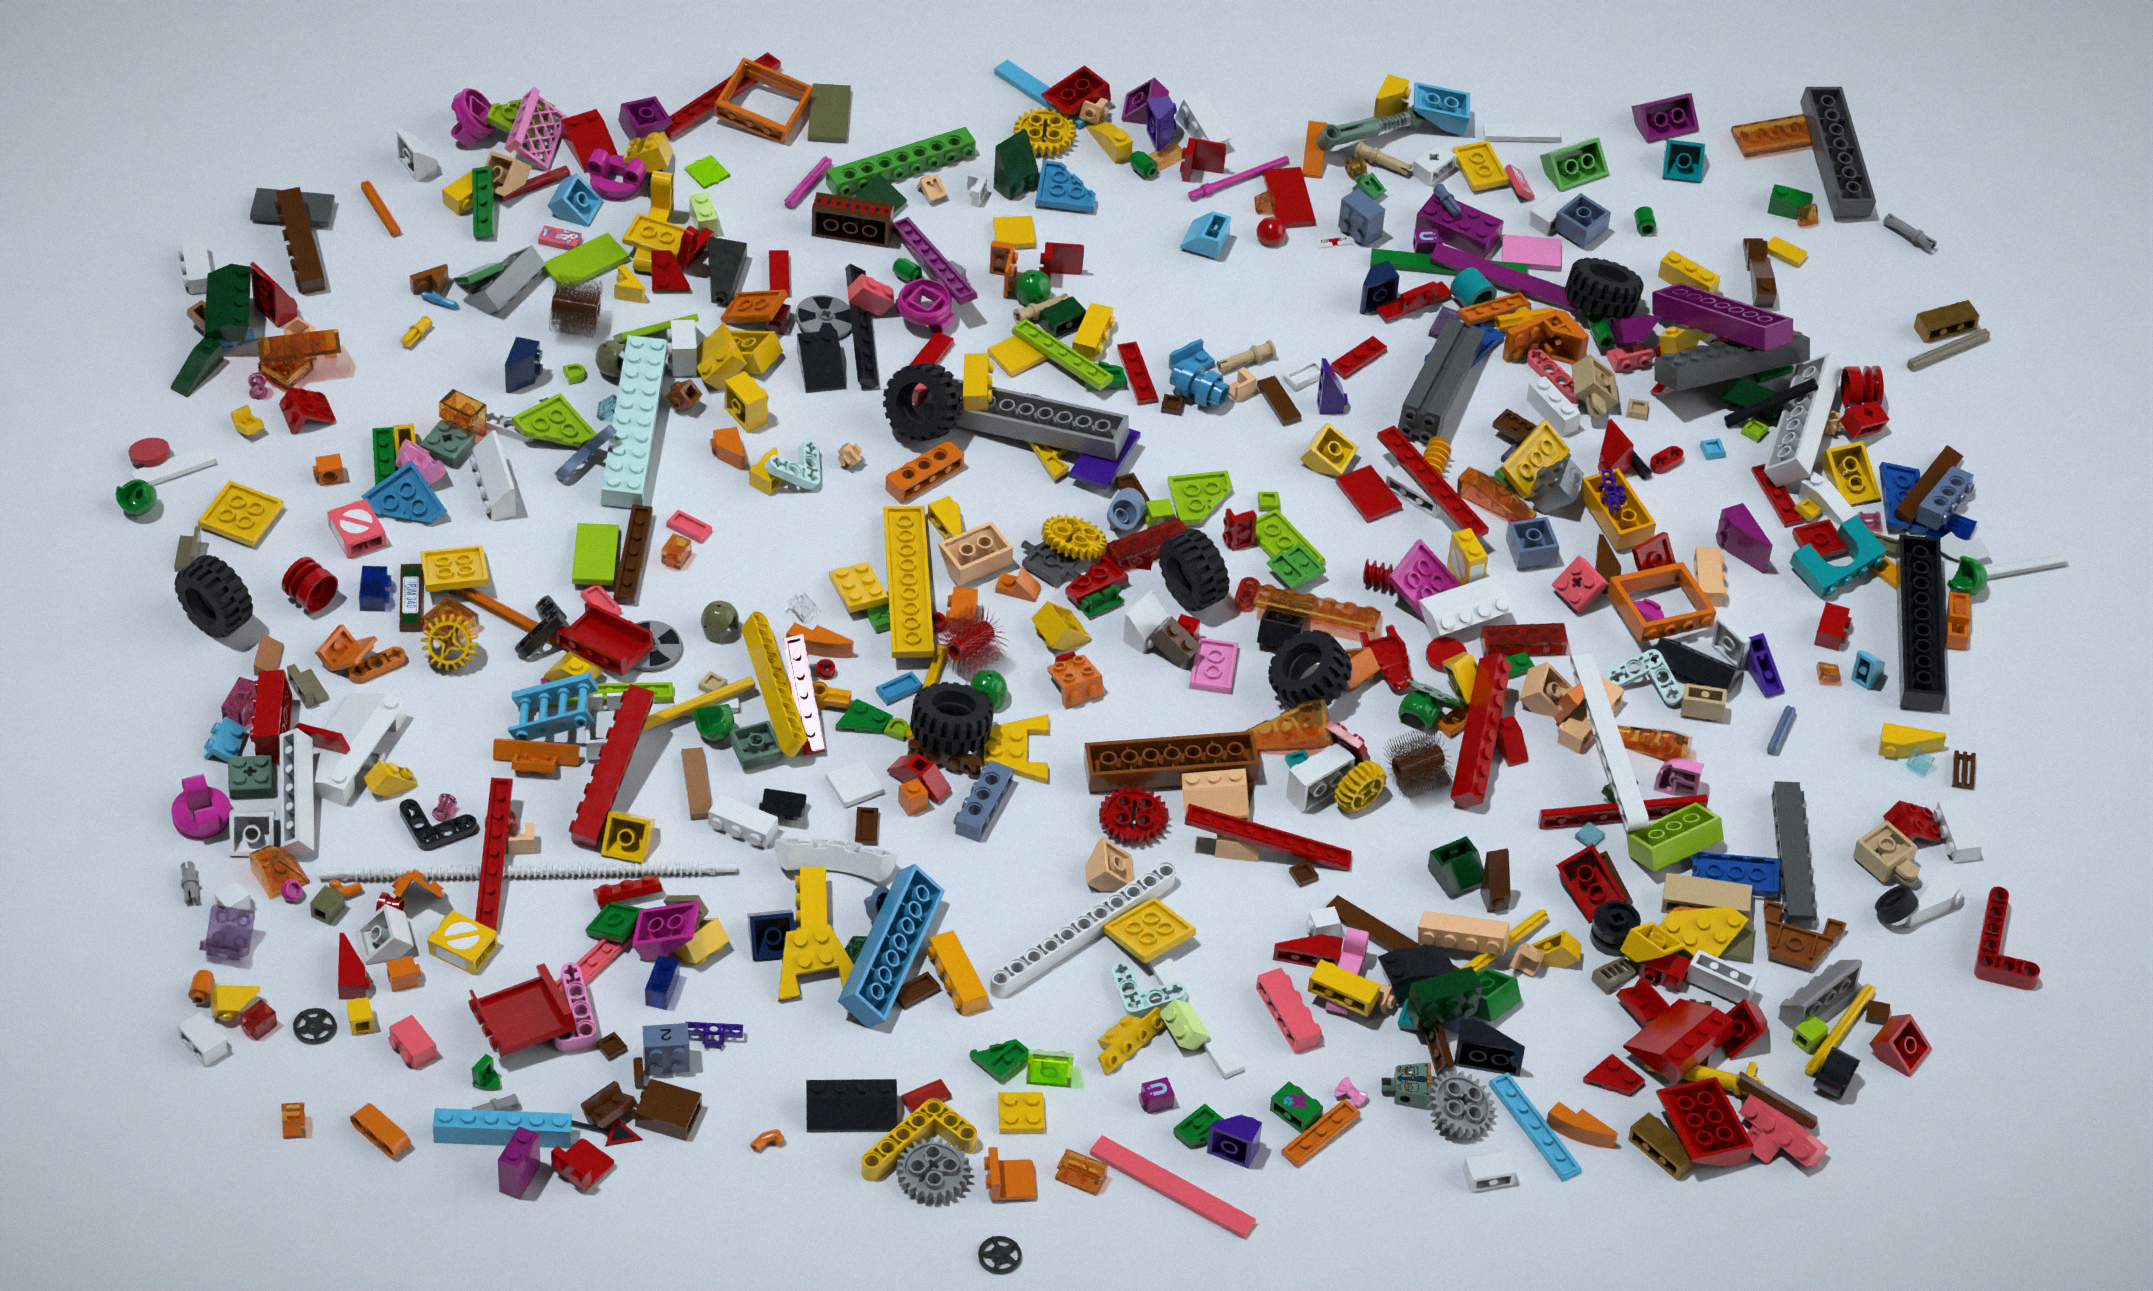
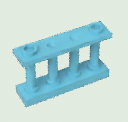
(548, 693)

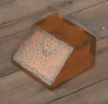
(464, 412)

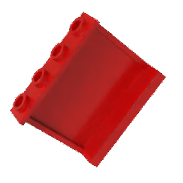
(523, 1013)

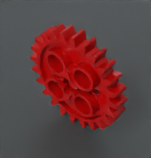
(1117, 814)

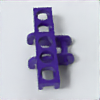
(1611, 489)
(722, 1034)

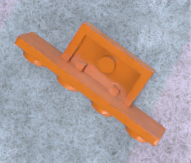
(535, 755)

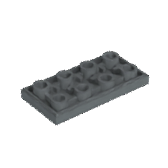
(317, 206)

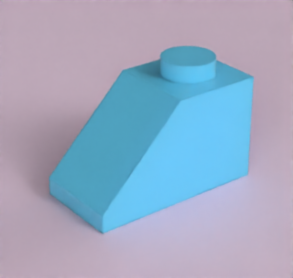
(1867, 669)

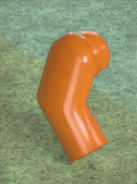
(765, 1137)

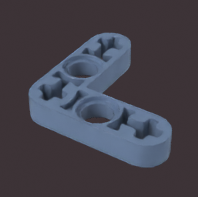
(589, 447)

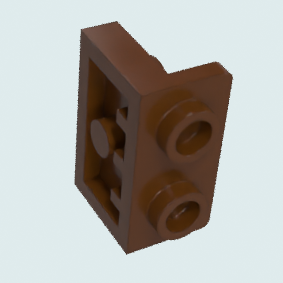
(1513, 425)
(607, 1105)

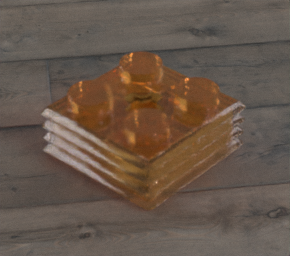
(287, 374)
(450, 606)

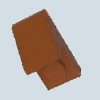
(433, 278)

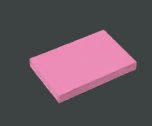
(1533, 251)
(1214, 666)

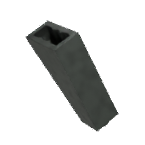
(726, 265)

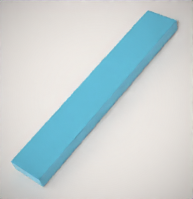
(1030, 86)
(1535, 1126)

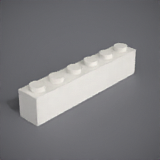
(296, 792)

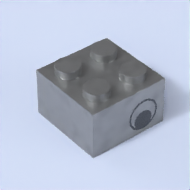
(1556, 485)

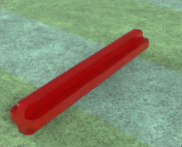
(539, 181)

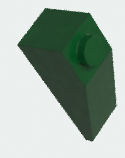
(199, 365)

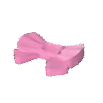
(1346, 1087)

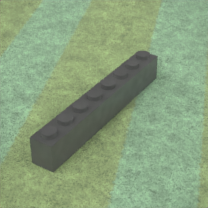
(1792, 854)

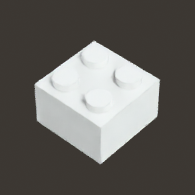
(682, 348)

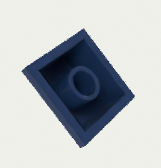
(1379, 286)
(523, 364)
(768, 933)

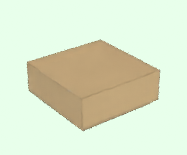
(1637, 409)
(712, 682)

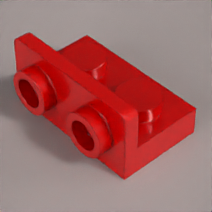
(1239, 529)

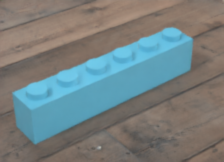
(498, 1127)

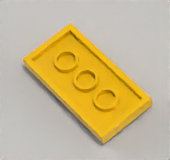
(1538, 450)

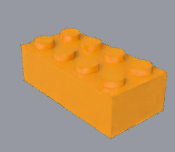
(1623, 528)

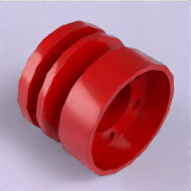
(1861, 386)
(309, 584)

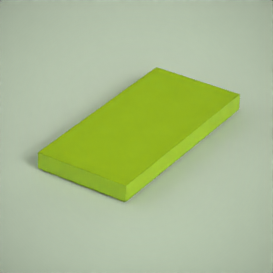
(587, 260)
(652, 328)
(1277, 534)
(595, 554)

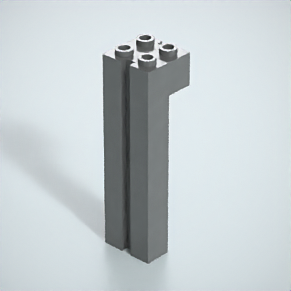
(1440, 380)

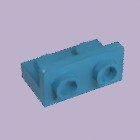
(1191, 352)

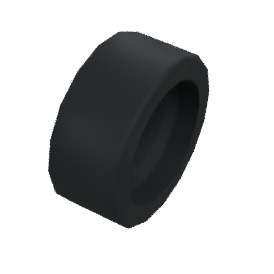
(1896, 904)

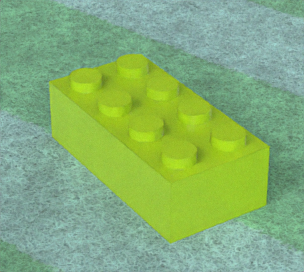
(1675, 837)

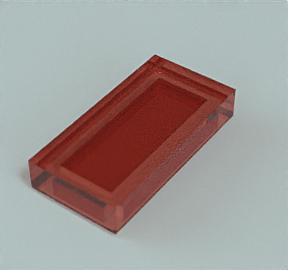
(917, 1097)

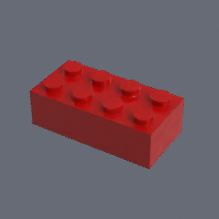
(272, 712)

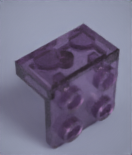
(228, 932)

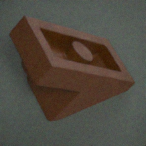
(1754, 248)

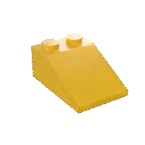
(758, 349)
(719, 357)
(1851, 472)

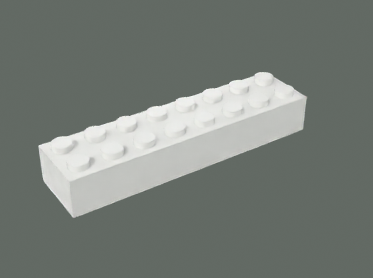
(1803, 422)

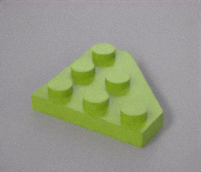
(503, 117)
(554, 422)
(1198, 494)

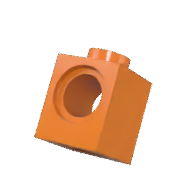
(328, 469)

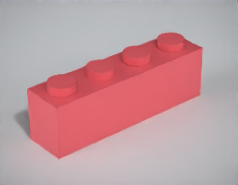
(1288, 1010)
(1784, 1131)

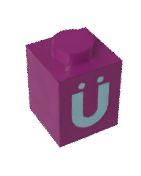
(1425, 240)
(1156, 1095)

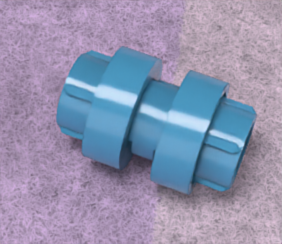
(1206, 387)

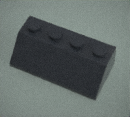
(1697, 665)
(851, 1105)

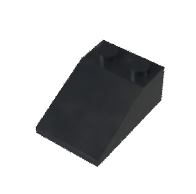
(820, 361)
(1278, 627)
(1411, 965)
(1487, 1049)

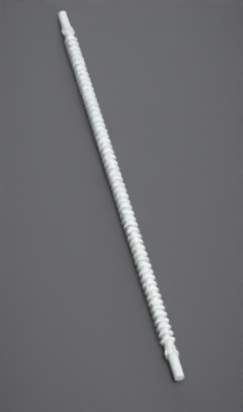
(515, 871)

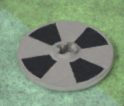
(824, 314)
(666, 646)

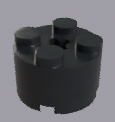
(1836, 1072)

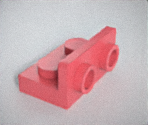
(1630, 357)

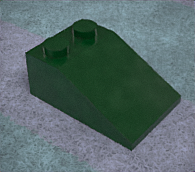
(1015, 166)

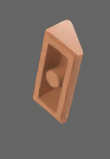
(268, 654)

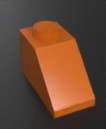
(728, 447)

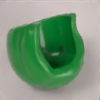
(1032, 287)
(136, 497)
(1969, 578)
(992, 684)
(1421, 705)
(714, 721)

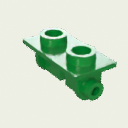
(1101, 602)

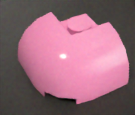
(430, 469)
(1679, 775)

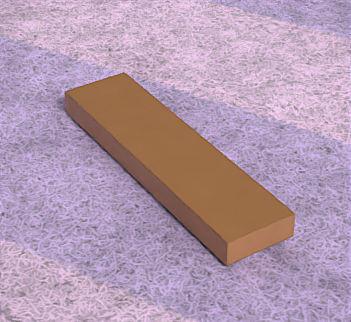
(696, 782)

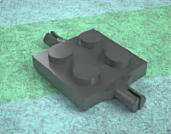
(1048, 563)

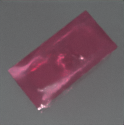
(239, 702)

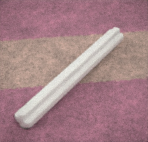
(2026, 566)

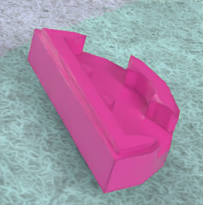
(1649, 609)

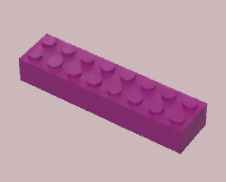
(1722, 317)

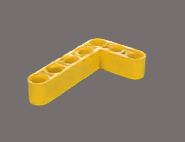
(661, 208)
(928, 1118)

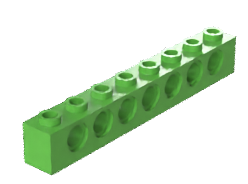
(901, 161)

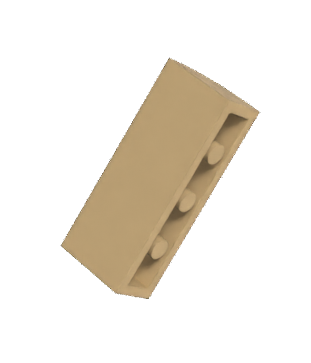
(1704, 893)

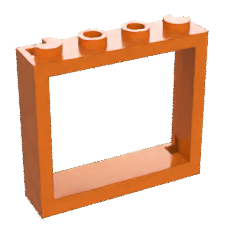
(753, 121)
(1622, 585)

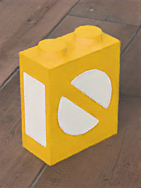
(1466, 557)
(462, 942)

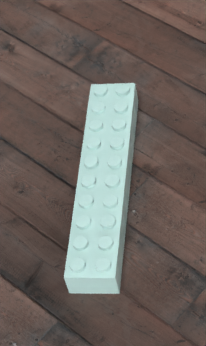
(634, 421)

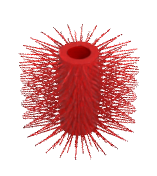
(970, 640)

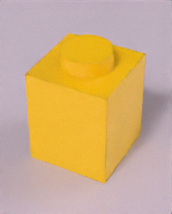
(360, 1016)

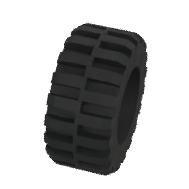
(1604, 288)
(901, 410)
(1193, 569)
(213, 596)
(1299, 655)
(951, 718)

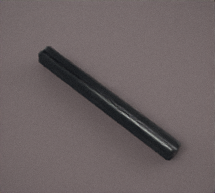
(1771, 402)

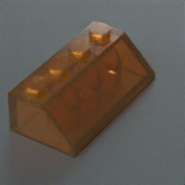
(298, 345)

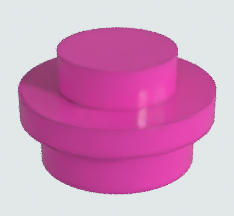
(291, 890)

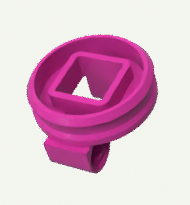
(466, 107)
(600, 166)
(937, 316)
(206, 821)

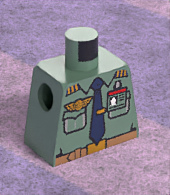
(1410, 1085)

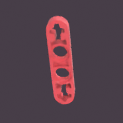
(1558, 373)

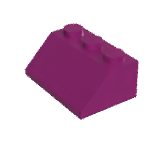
(1666, 117)

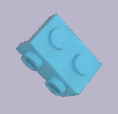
(225, 739)

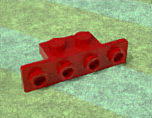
(1414, 300)

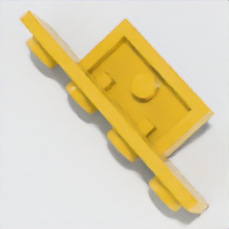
(1127, 1038)

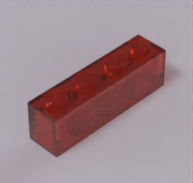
(1142, 546)
(1534, 639)

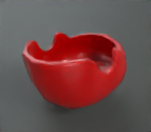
(1271, 231)

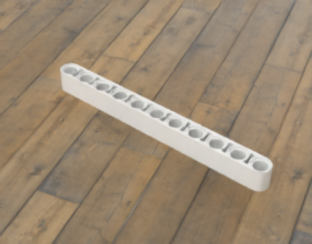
(1609, 743)
(1080, 930)

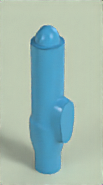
(437, 298)

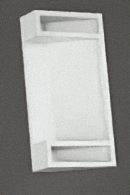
(363, 723)

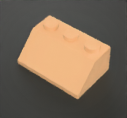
(976, 553)
(1218, 791)

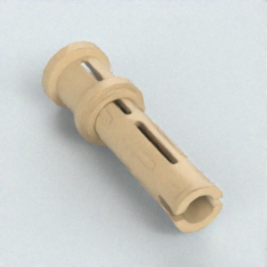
(1374, 155)
(1032, 311)
(1254, 354)

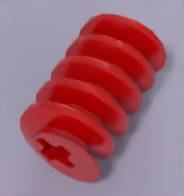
(1377, 574)

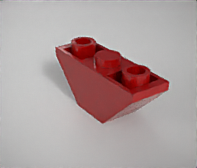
(917, 766)

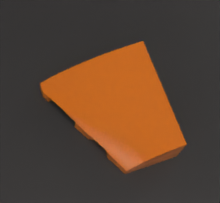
(1569, 702)

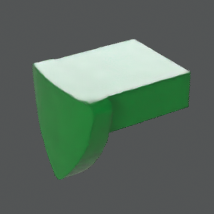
(484, 1074)

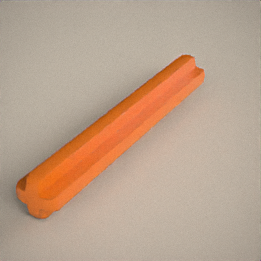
(380, 208)

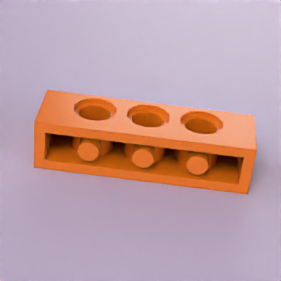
(924, 471)

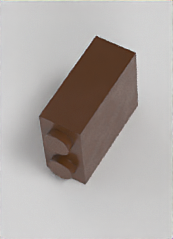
(667, 1109)

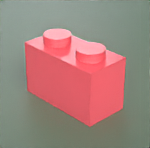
(871, 295)
(412, 1042)

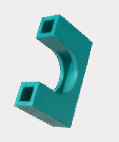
(1826, 578)

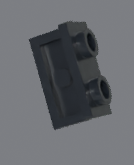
(783, 803)

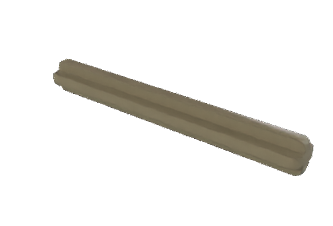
(1948, 349)

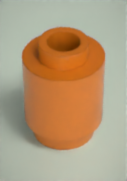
(201, 986)

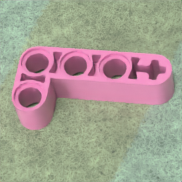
(1351, 959)
(577, 1005)

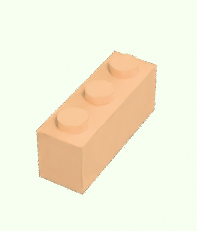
(1709, 573)

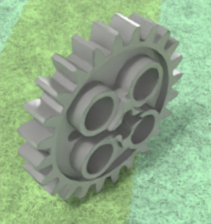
(1460, 1104)
(947, 1169)

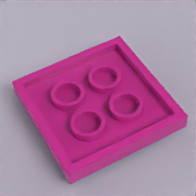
(1421, 576)

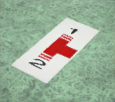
(1333, 240)

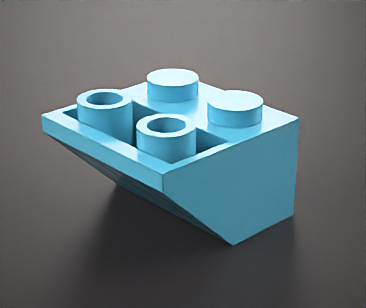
(1207, 234)

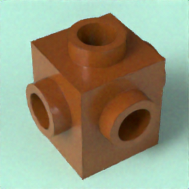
(683, 395)

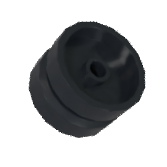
(1611, 926)

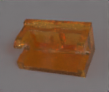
(1081, 1172)

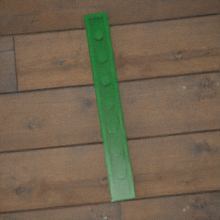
(1421, 262)

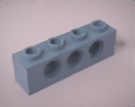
(1945, 498)
(984, 800)

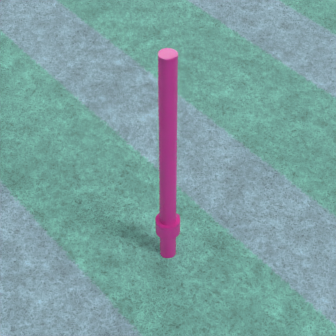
(1207, 189)

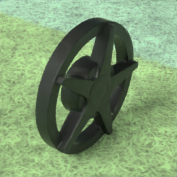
(314, 1025)
(999, 1254)

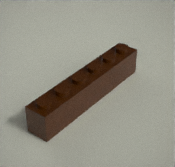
(300, 240)

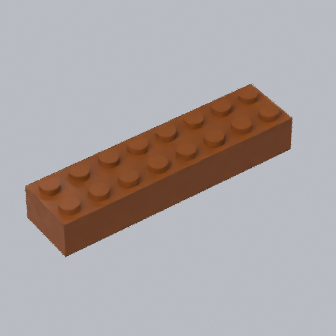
(1165, 759)

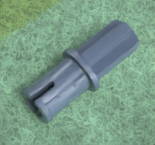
(1446, 199)

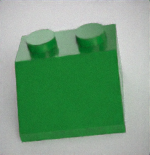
(1498, 994)

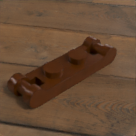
(961, 763)

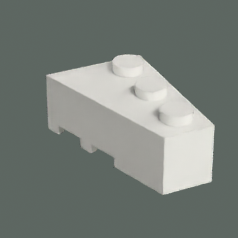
(1201, 119)

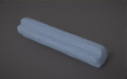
(1781, 730)

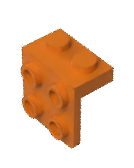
(1002, 263)
(342, 650)
(1077, 679)
(402, 883)
(1009, 1177)

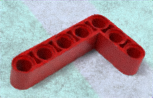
(1989, 963)

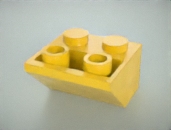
(652, 150)

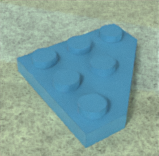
(1062, 189)
(406, 496)

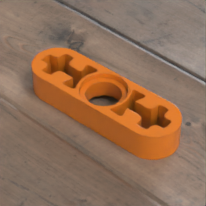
(381, 657)

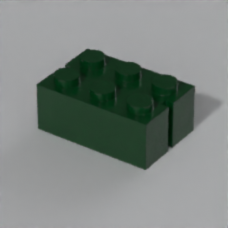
(1444, 998)

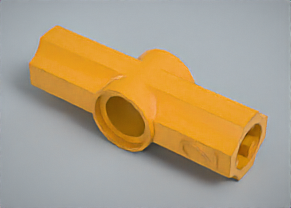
(1520, 316)
(830, 696)

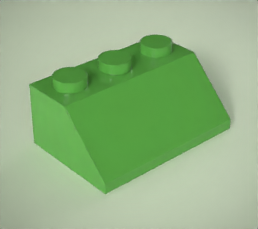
(1575, 163)

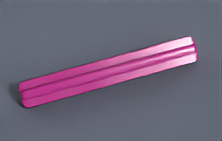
(805, 185)

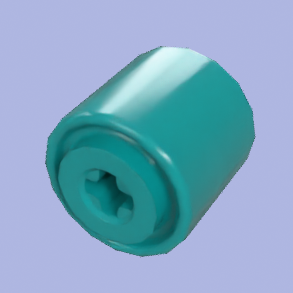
(1472, 287)

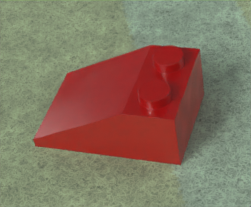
(1075, 89)
(584, 134)
(271, 298)
(1589, 880)

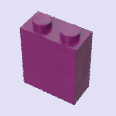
(519, 1163)

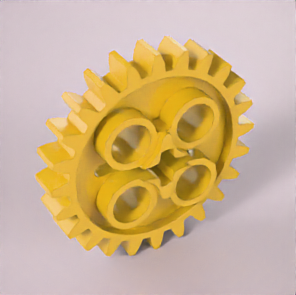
(1059, 131)
(1074, 537)

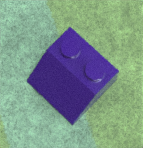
(1161, 121)
(1235, 1139)

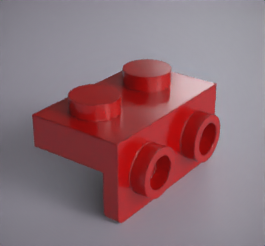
(1643, 1001)

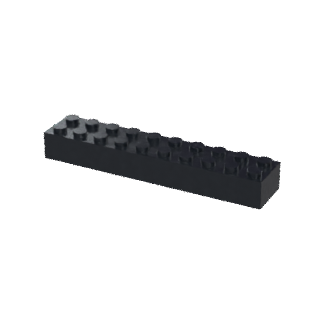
(1920, 623)

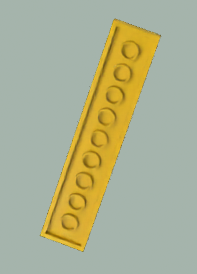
(908, 582)

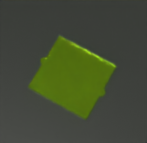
(707, 171)

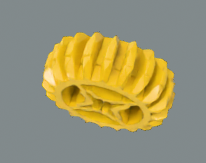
(454, 633)
(1360, 786)

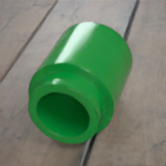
(1143, 164)
(1645, 220)
(907, 270)

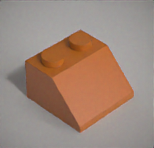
(1363, 666)

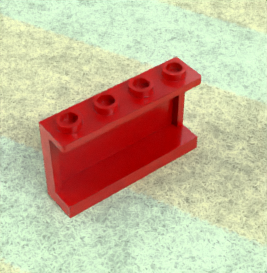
(606, 639)

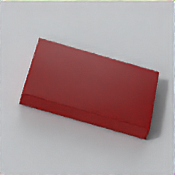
(1368, 493)

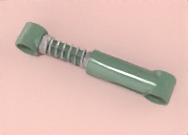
(1366, 128)

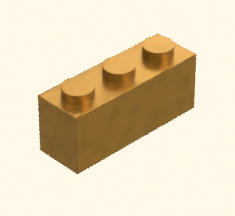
(1946, 321)
(1661, 1145)

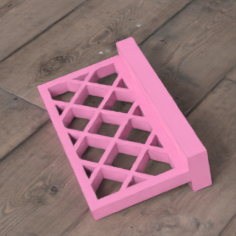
(523, 122)

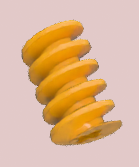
(1437, 453)

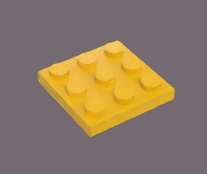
(241, 513)
(454, 568)
(1149, 930)

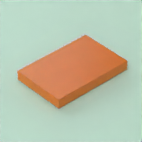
(754, 306)

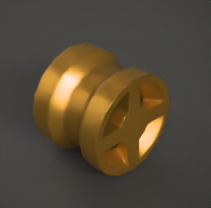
(1355, 166)

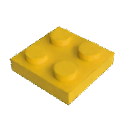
(1021, 1113)

